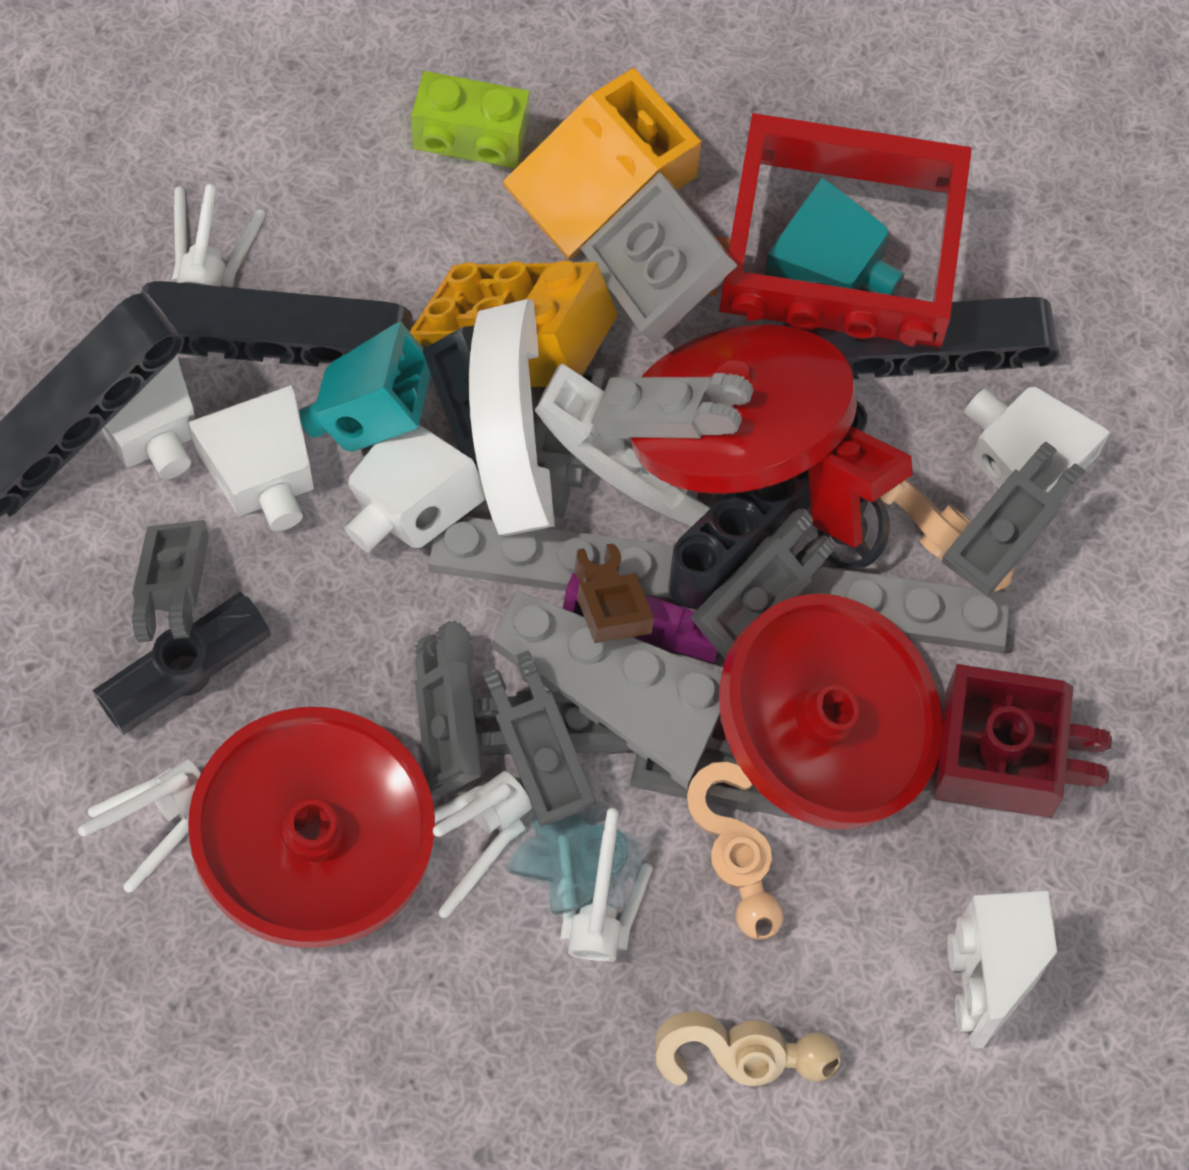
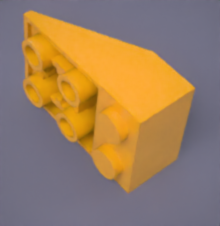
(603, 161)
(568, 300)

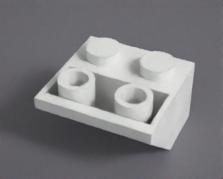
(1001, 954)

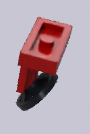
(843, 484)

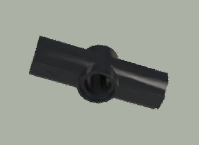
(150, 683)

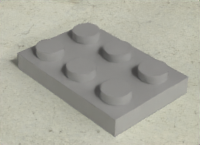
(658, 257)

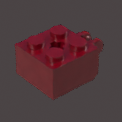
(1033, 763)

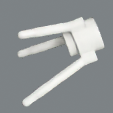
(204, 263)
(172, 796)
(493, 806)
(595, 931)

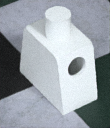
(155, 425)
(1020, 429)
(257, 456)
(412, 489)

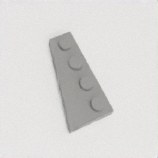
(633, 688)

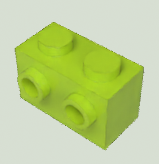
(470, 119)

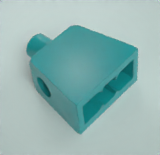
(834, 245)
(371, 392)

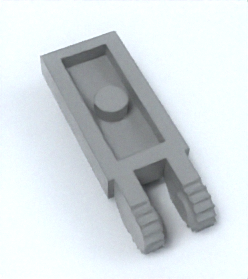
(671, 406)

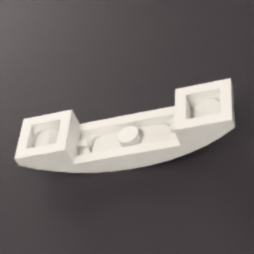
(568, 412)
(503, 419)

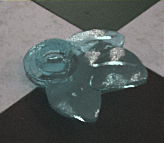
(566, 859)

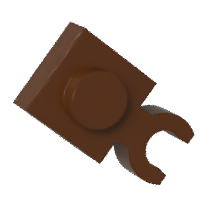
(611, 602)

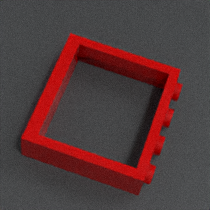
(861, 157)

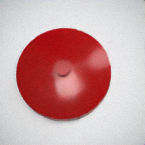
(792, 421)
(830, 711)
(311, 827)

